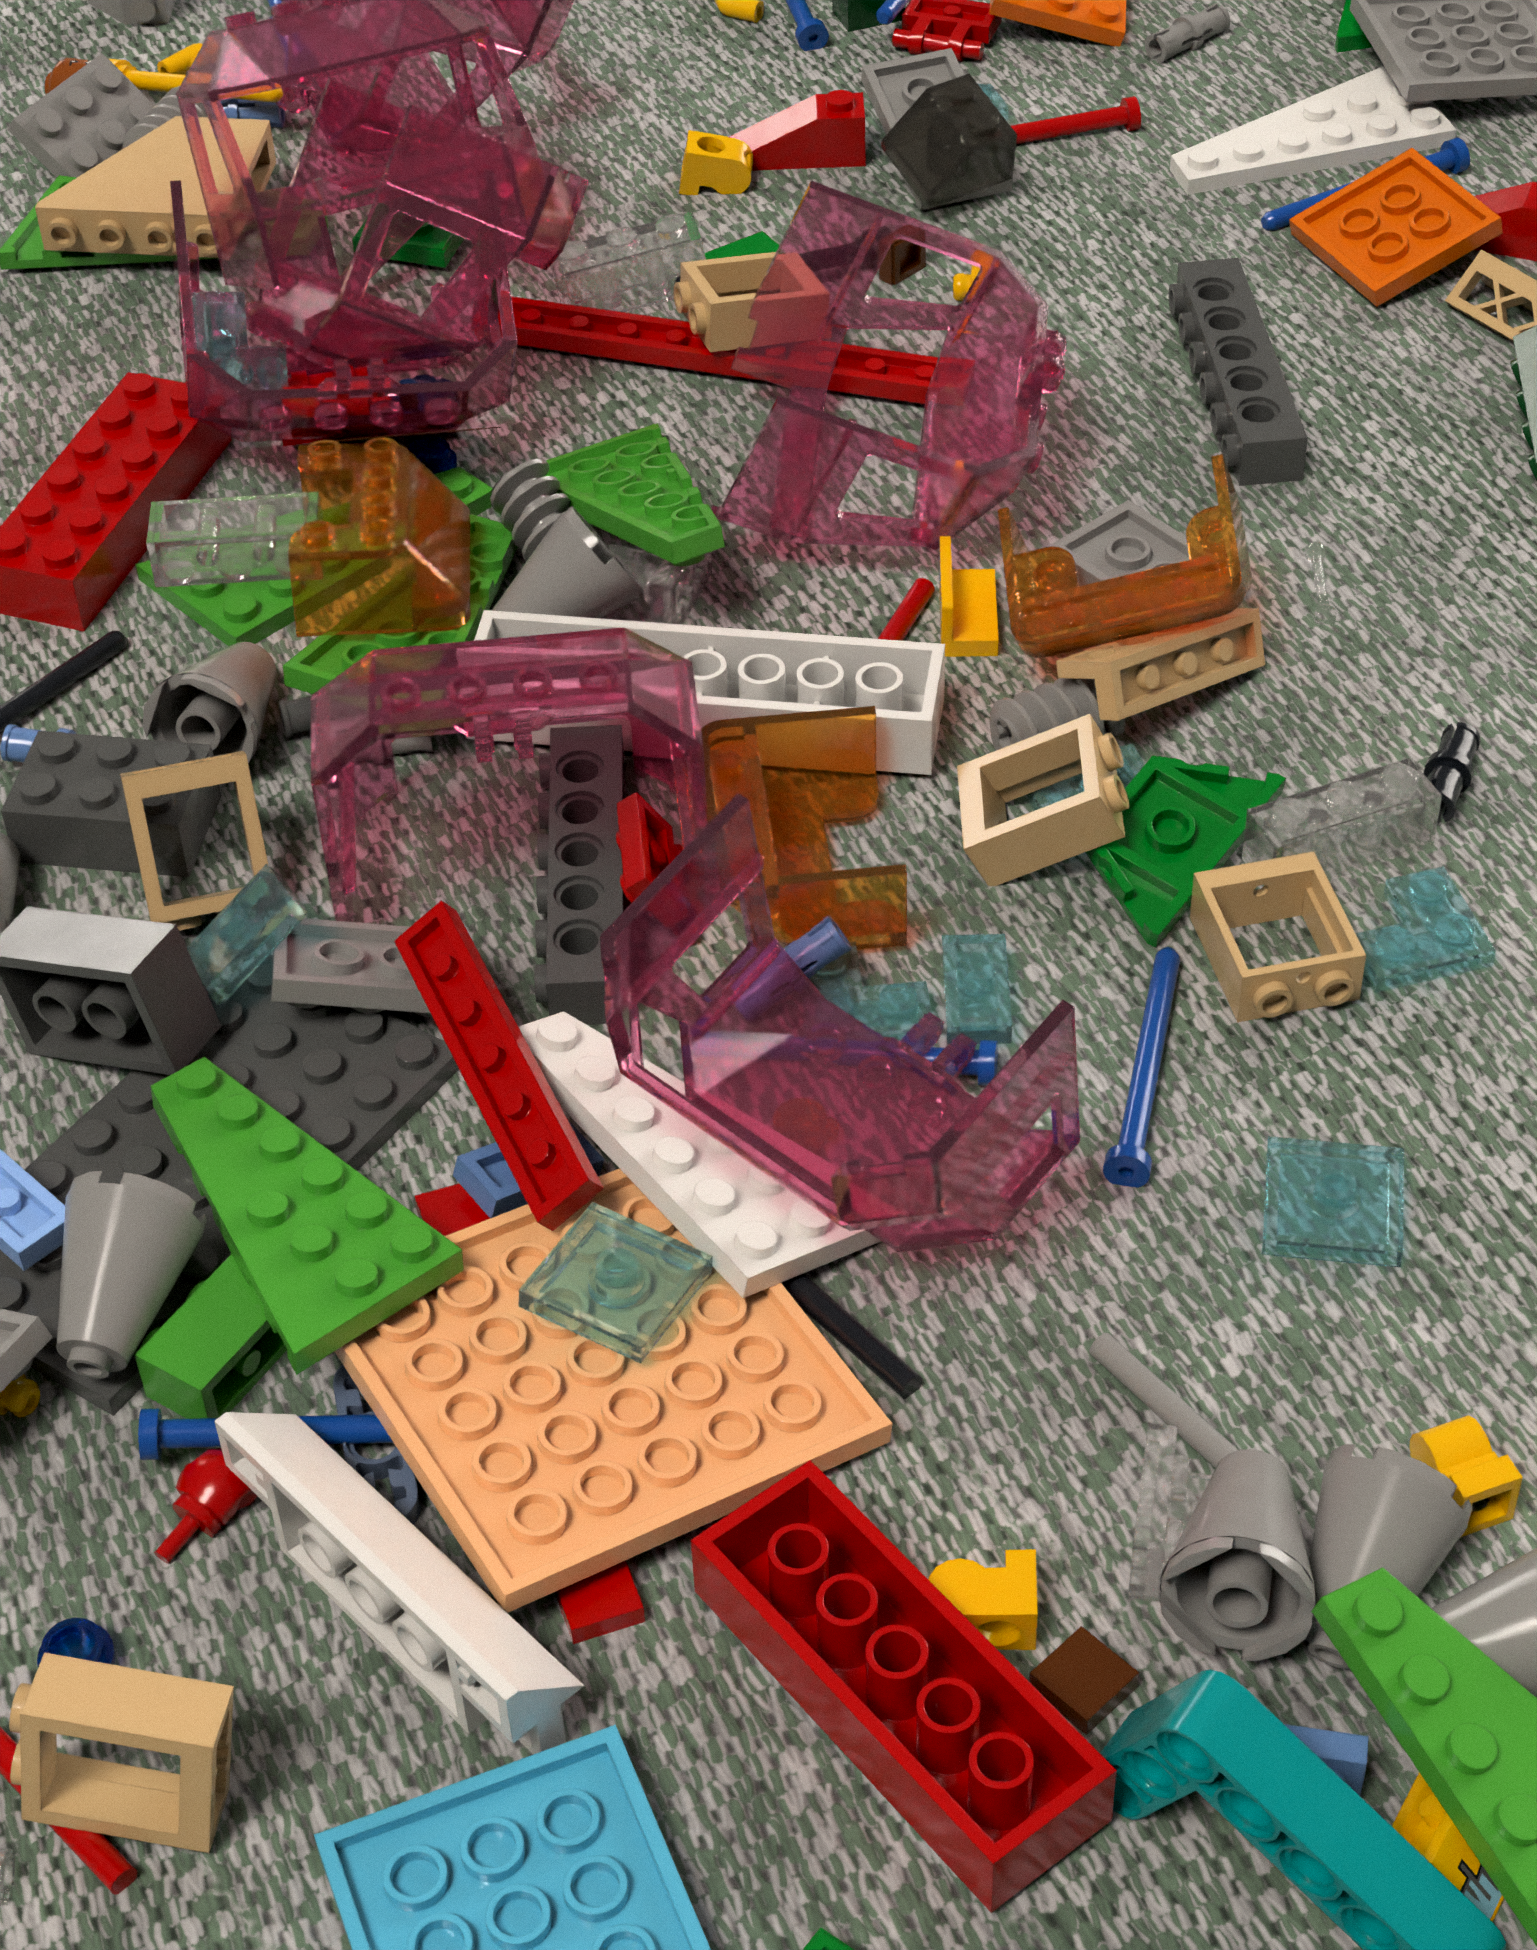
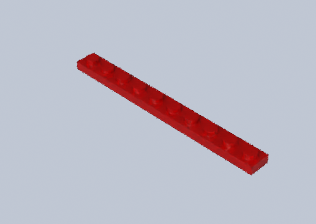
(673, 344)

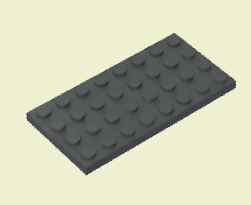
(324, 1068)

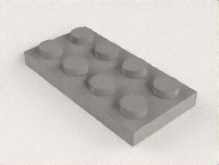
(901, 81)

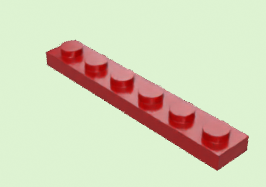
(498, 1067)

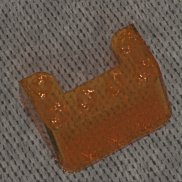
(387, 546)
(1059, 616)
(798, 778)

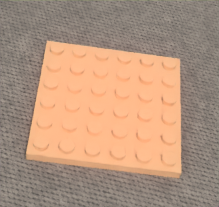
(577, 1456)

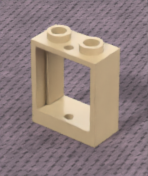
(719, 296)
(182, 777)
(1052, 833)
(1291, 888)
(132, 1711)

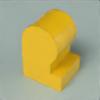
(715, 163)
(1466, 1457)
(997, 1599)

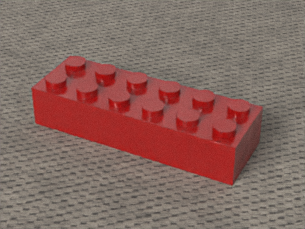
(91, 508)
(904, 1684)

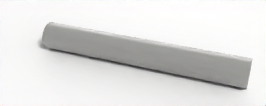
(1161, 1399)

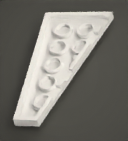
(1328, 130)
(702, 1187)

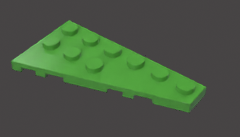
(640, 495)
(1454, 1717)

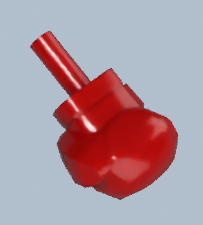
(206, 1501)

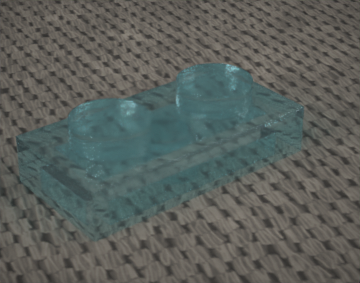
(976, 987)

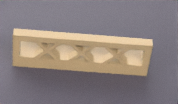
(1510, 289)
(1168, 663)

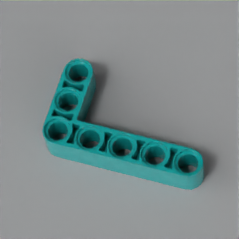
(1294, 1810)

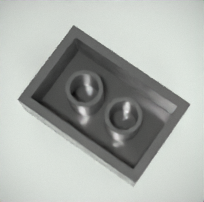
(74, 809)
(104, 990)

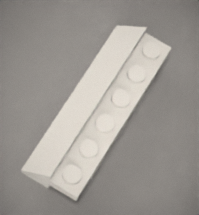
(398, 1583)

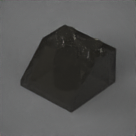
(951, 143)

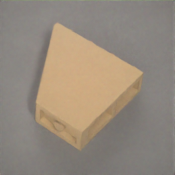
(127, 198)

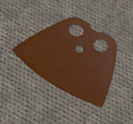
(404, 435)

